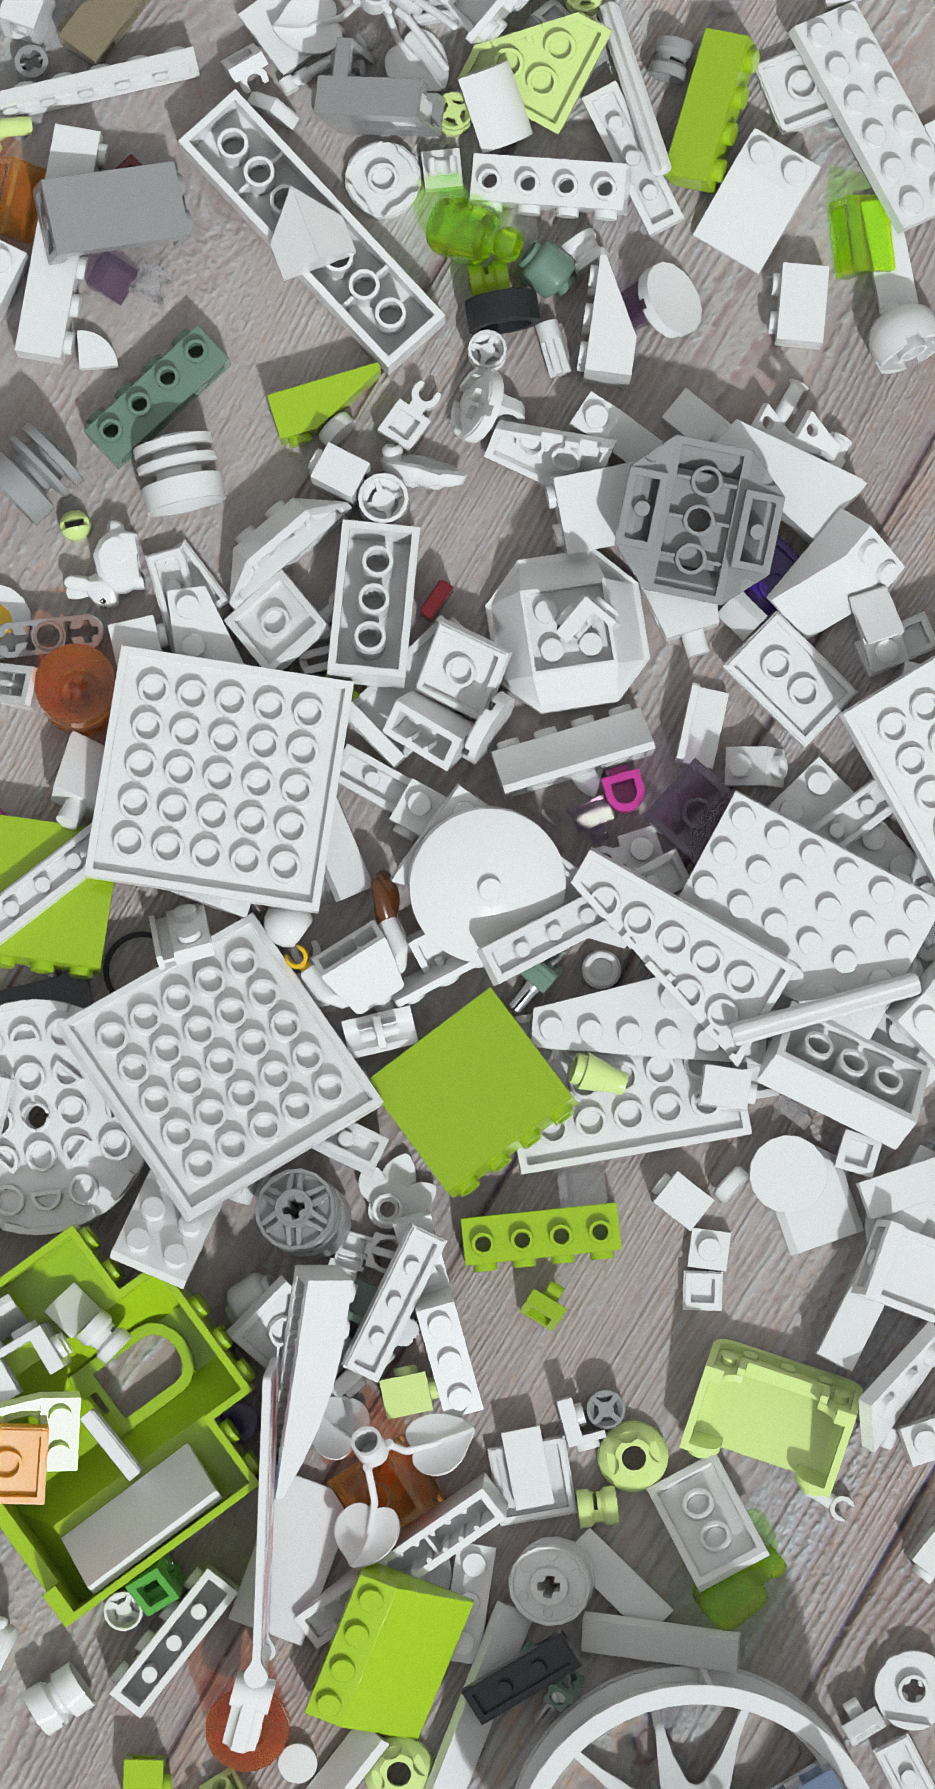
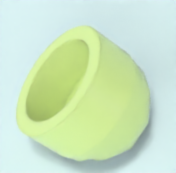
(75, 533)

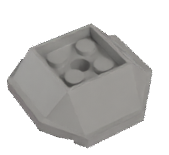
(741, 529)

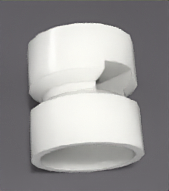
(383, 499)
(56, 1700)

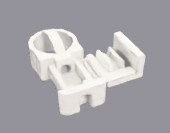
(360, 1248)

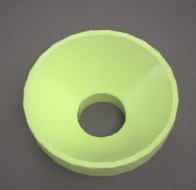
(620, 1438)
(404, 1750)

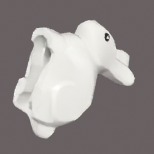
(115, 569)

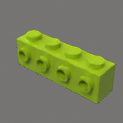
(711, 110)
(541, 1234)

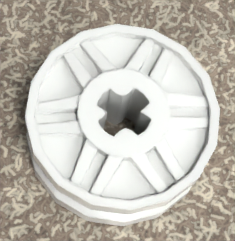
(533, 1592)

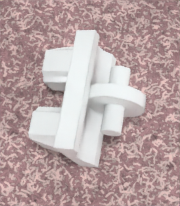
(380, 1032)

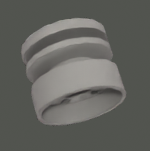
(35, 472)
(320, 1226)

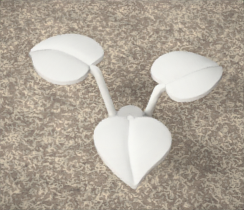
(314, 30)
(437, 1446)

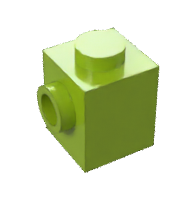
(146, 1772)

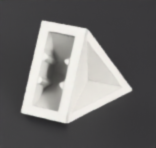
(308, 236)

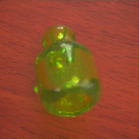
(470, 232)
(742, 1594)

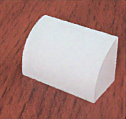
(495, 106)
(428, 729)

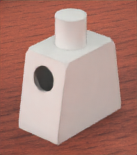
(682, 619)
(78, 780)

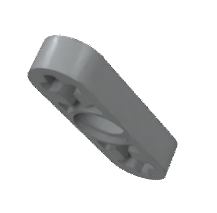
(75, 622)

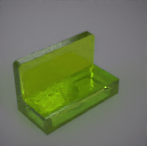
(860, 236)

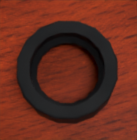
(503, 310)

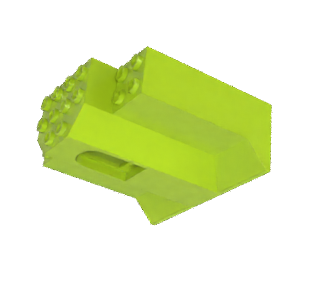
(179, 1415)

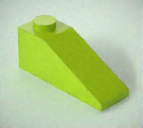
(308, 407)

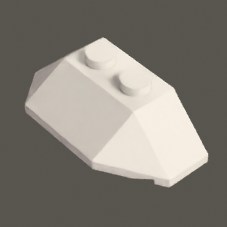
(281, 542)

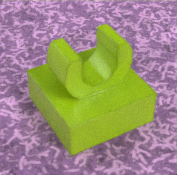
(544, 1307)

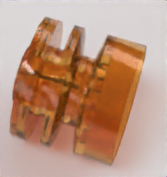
(73, 668)
(271, 1742)

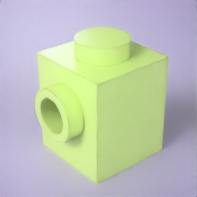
(408, 1392)

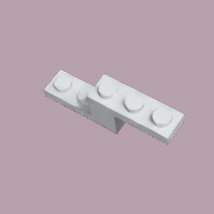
(443, 1332)

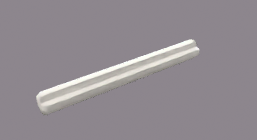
(635, 90)
(825, 1009)

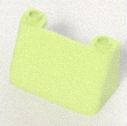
(773, 1413)

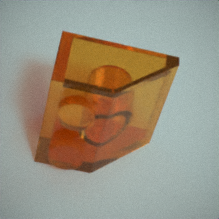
(397, 1486)

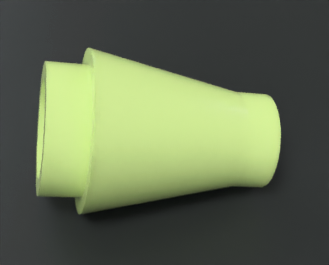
(595, 1074)

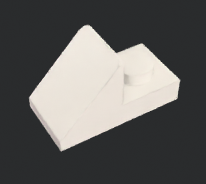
(879, 628)

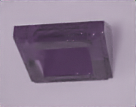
(111, 277)
(635, 307)

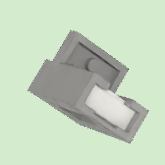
(366, 104)

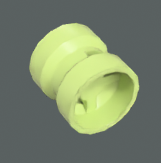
(606, 1506)

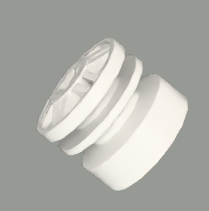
(177, 464)

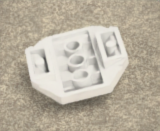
(543, 666)

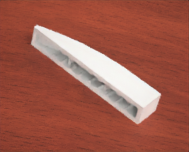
(309, 1361)
(417, 1551)

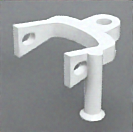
(821, 444)

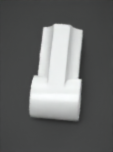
(247, 1714)

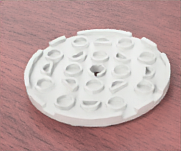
(81, 1155)

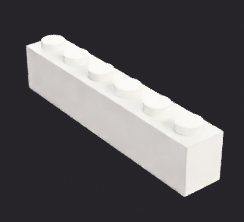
(52, 289)

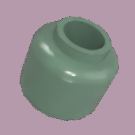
(547, 269)

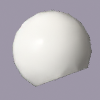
(286, 925)

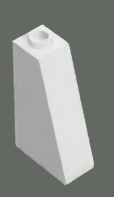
(810, 485)

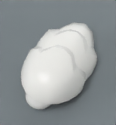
(420, 470)

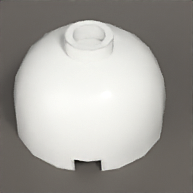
(902, 335)

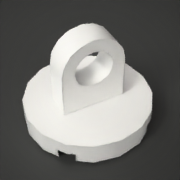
(482, 405)

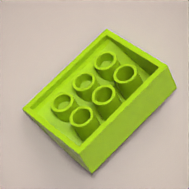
(388, 1653)

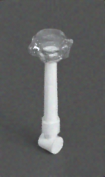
(366, 36)

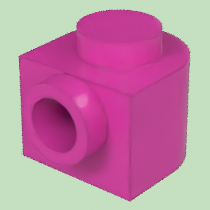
(623, 789)

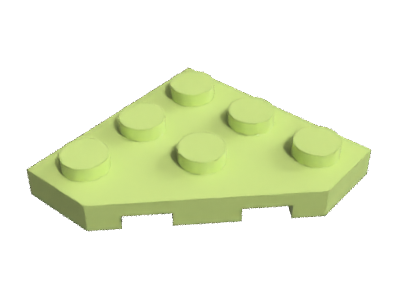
(547, 63)

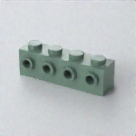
(157, 396)

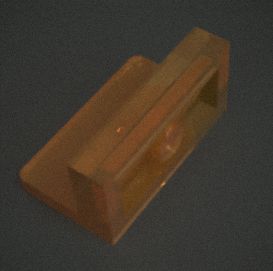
(17, 201)

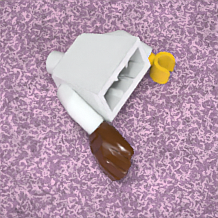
(367, 963)

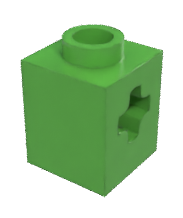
(161, 1585)

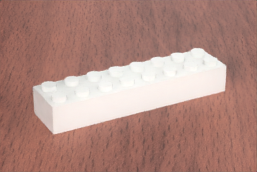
(363, 291)

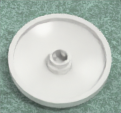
(483, 878)

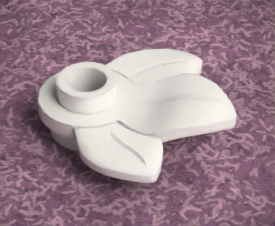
(398, 1186)

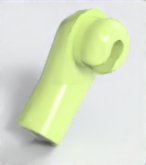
(15, 127)

